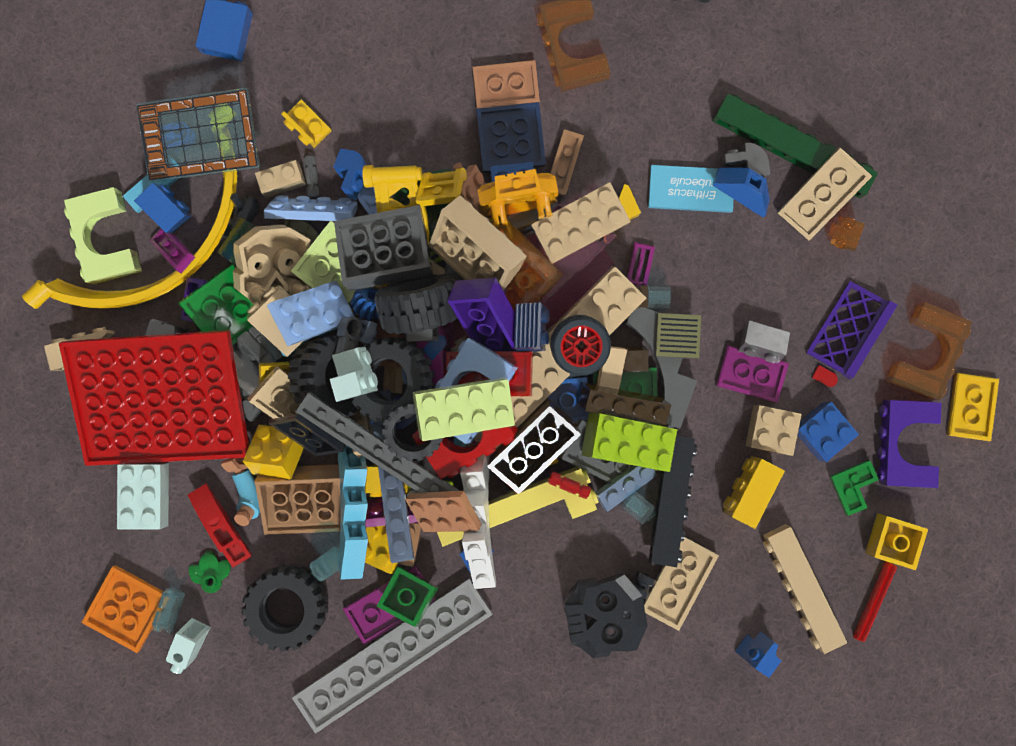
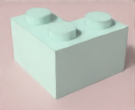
(354, 374)

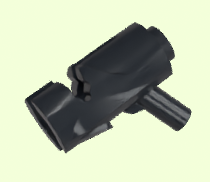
(244, 208)

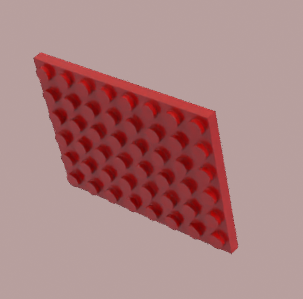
(156, 398)

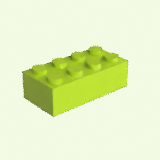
(629, 442)

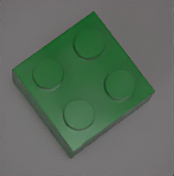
(407, 596)

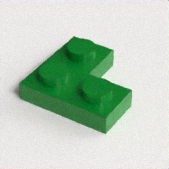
(848, 485)

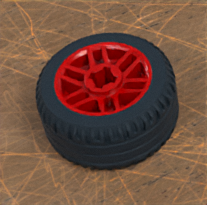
(590, 356)

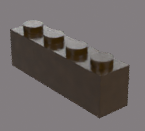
(624, 404)

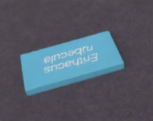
(686, 189)

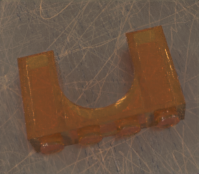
(570, 72)
(951, 333)

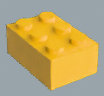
(753, 491)

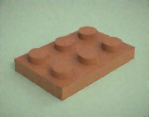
(506, 84)
(443, 511)

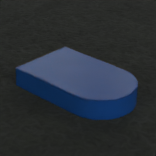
(433, 348)

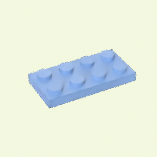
(310, 209)
(310, 312)

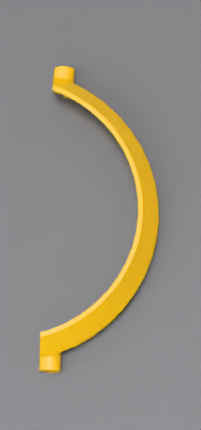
(84, 297)

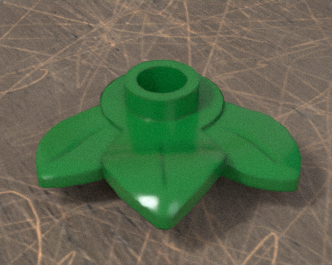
(209, 568)

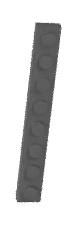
(370, 446)

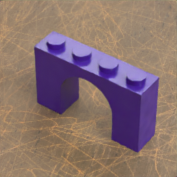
(893, 468)

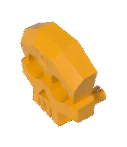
(518, 194)

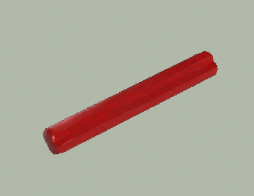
(875, 601)

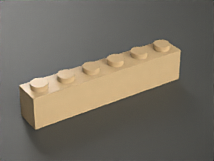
(805, 589)

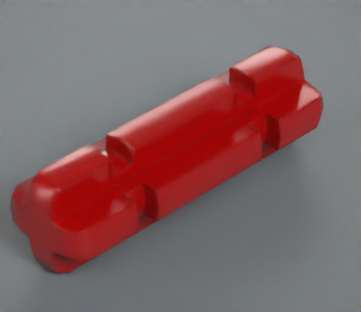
(569, 485)

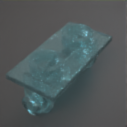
(170, 603)

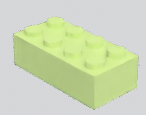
(463, 409)

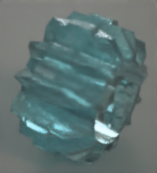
(325, 564)

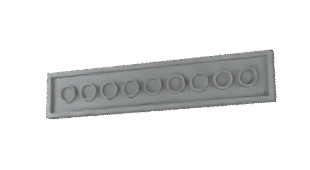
(391, 656)

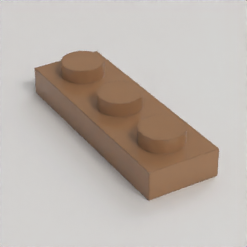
(566, 159)

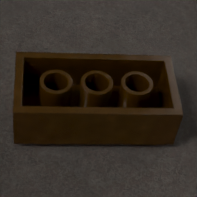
(535, 445)

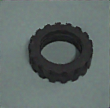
(395, 445)

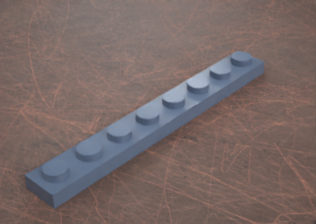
(394, 507)

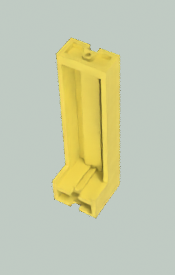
(533, 498)

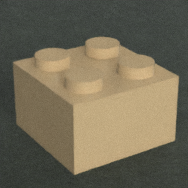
(773, 430)

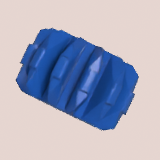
(364, 303)

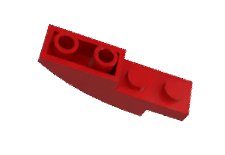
(218, 525)

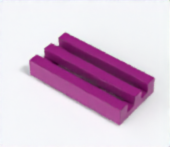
(632, 261)

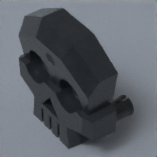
(621, 612)

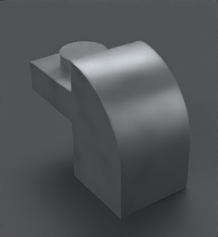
(751, 157)

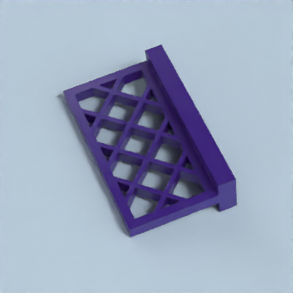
(869, 335)

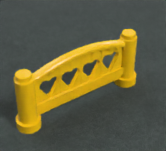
(390, 180)

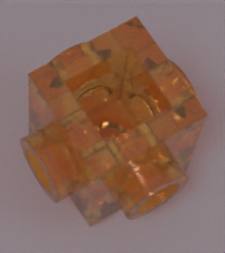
(846, 233)

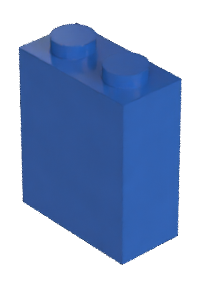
(224, 29)

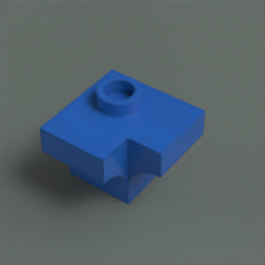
(760, 653)

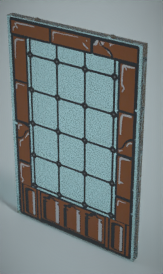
(198, 135)

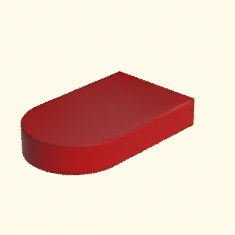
(825, 376)

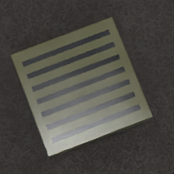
(678, 335)

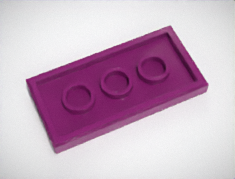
(369, 619)

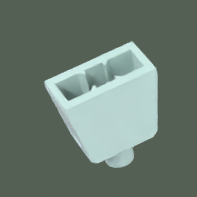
(186, 645)

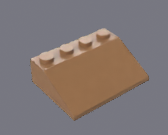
(301, 504)

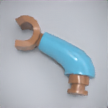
(245, 483)

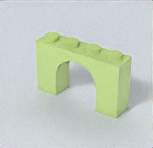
(83, 214)

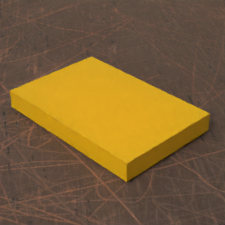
(972, 406)

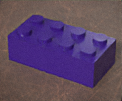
(484, 312)

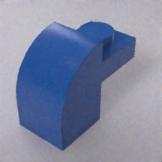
(350, 166)

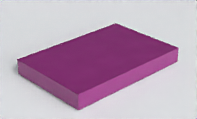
(751, 375)

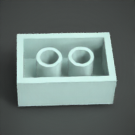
(142, 495)

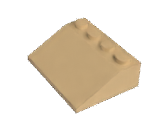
(474, 245)

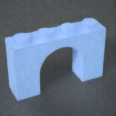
(471, 358)

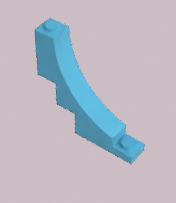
(353, 514)

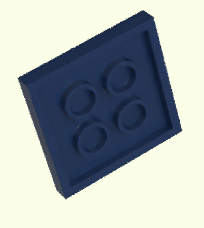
(511, 135)

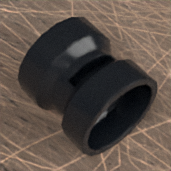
(644, 580)

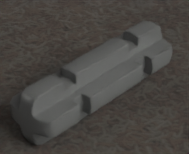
(311, 176)

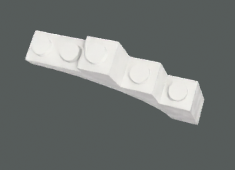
(478, 543)

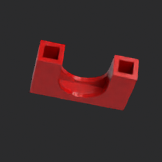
(451, 457)

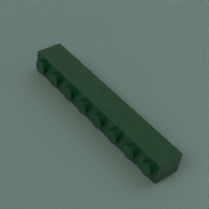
(779, 138)

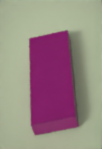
(172, 250)

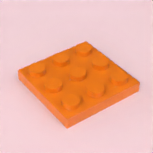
(124, 609)

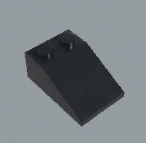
(307, 434)

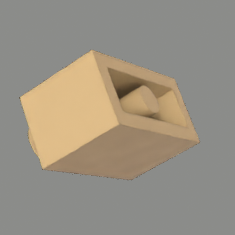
(280, 179)

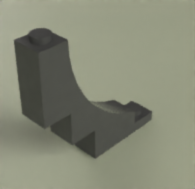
(675, 387)

